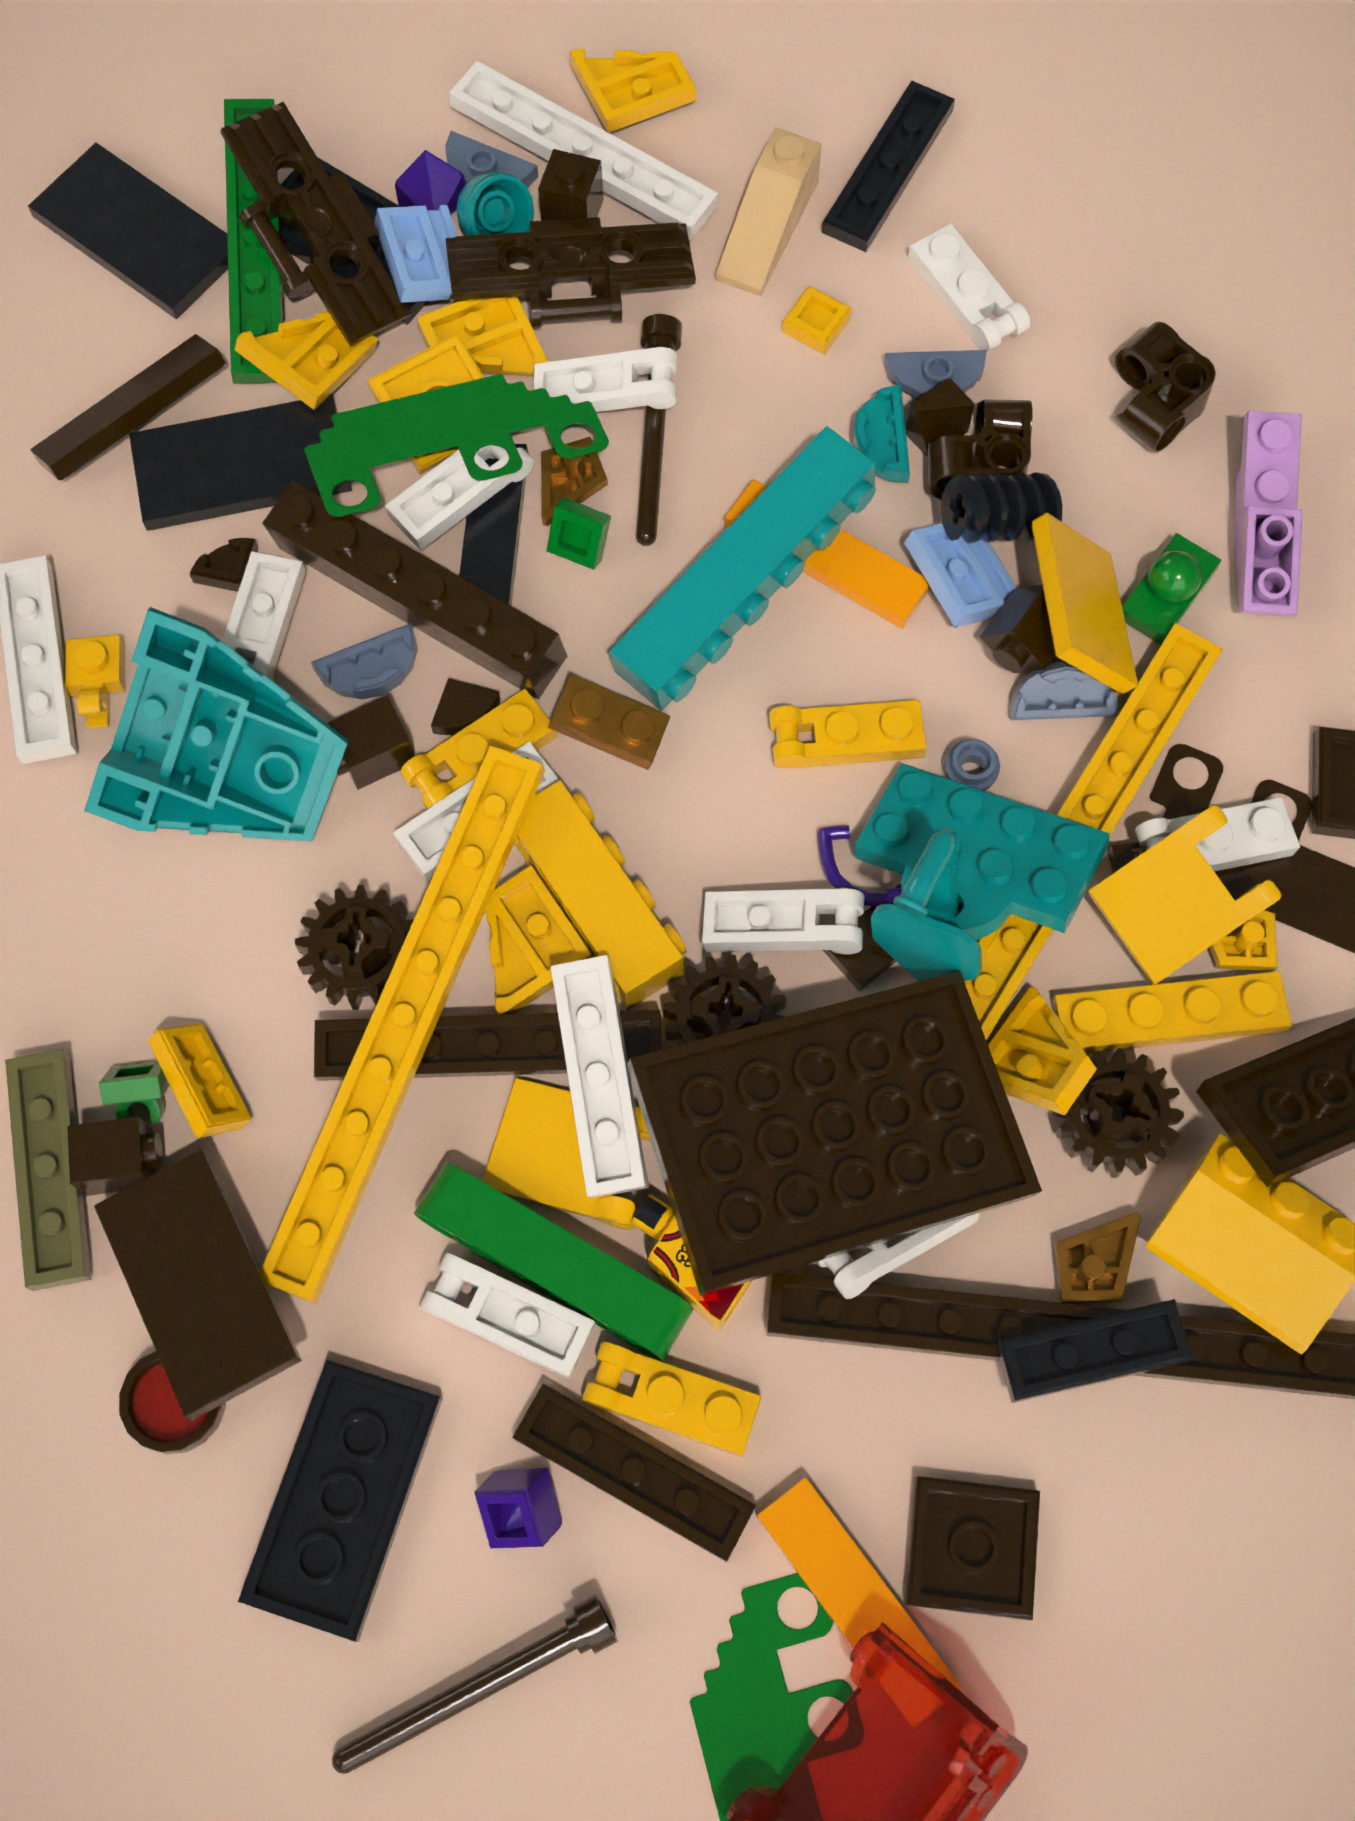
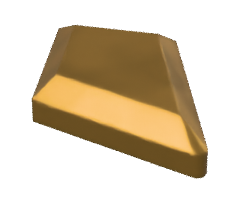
(569, 478)
(1097, 1262)

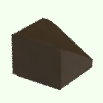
(939, 413)

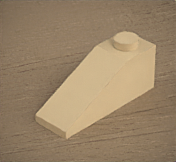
(770, 210)

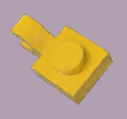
(92, 672)

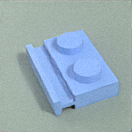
(417, 250)
(961, 574)

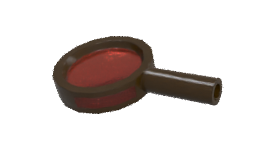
(153, 1412)

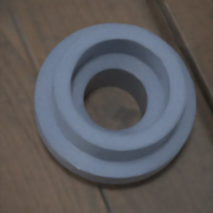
(976, 752)

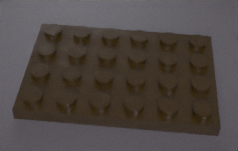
(831, 1130)

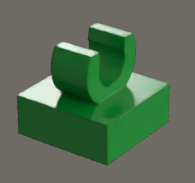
(578, 533)
(134, 1084)

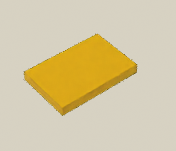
(1083, 604)

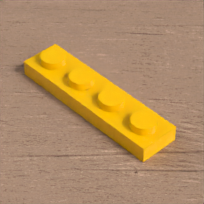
(1175, 1012)

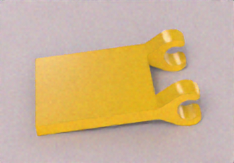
(1173, 903)
(540, 1156)

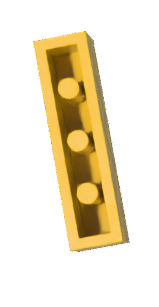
(598, 896)

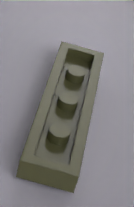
(48, 1205)

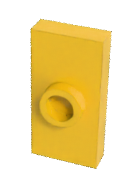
(199, 1080)

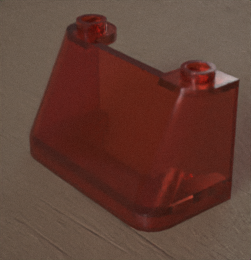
(896, 1749)

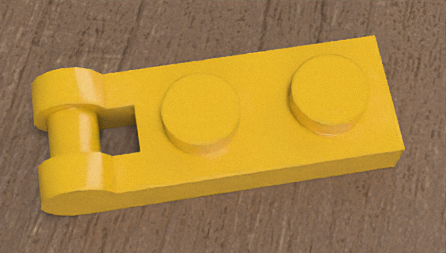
(504, 727)
(848, 734)
(674, 1400)

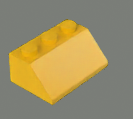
(1257, 1246)

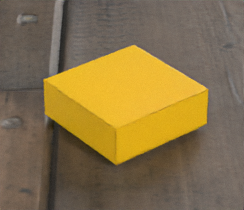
(816, 319)

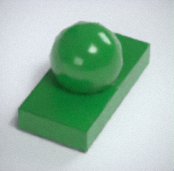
(1169, 588)

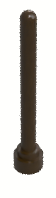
(656, 331)
(583, 1631)

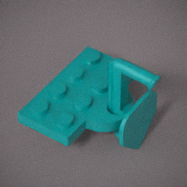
(974, 856)

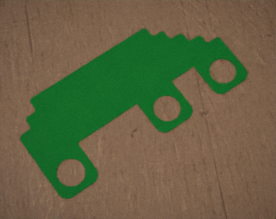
(457, 415)
(747, 1719)

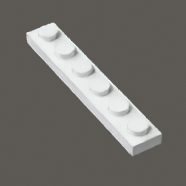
(545, 126)

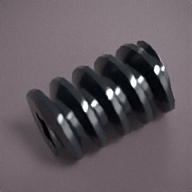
(998, 505)

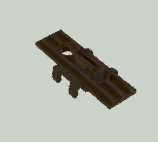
(328, 217)
(570, 250)

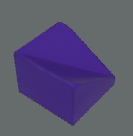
(429, 184)
(518, 1508)

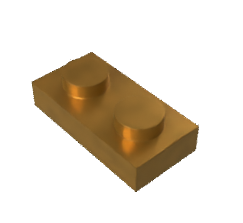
(609, 721)

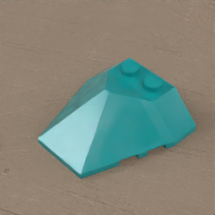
(213, 744)

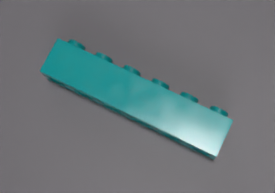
(744, 569)

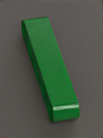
(554, 1261)

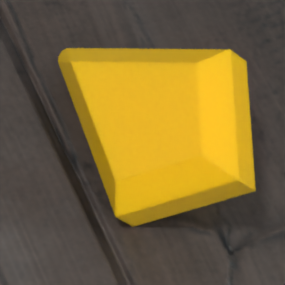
(1249, 945)

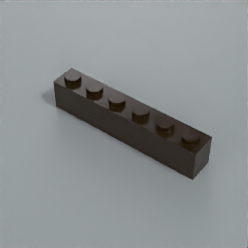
(417, 590)

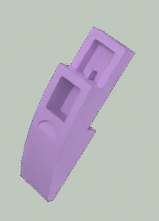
(1267, 514)

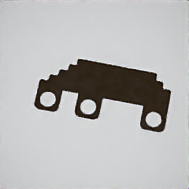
(1313, 887)

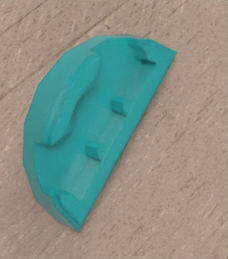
(882, 434)

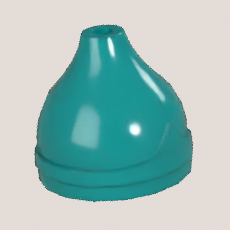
(494, 205)

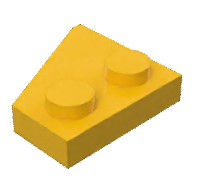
(633, 85)
(493, 332)
(306, 356)
(527, 939)
(1040, 1056)

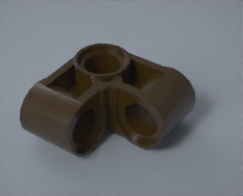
(1161, 369)
(1000, 439)

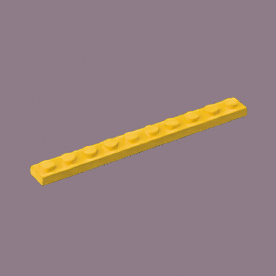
(1101, 800)
(401, 1026)

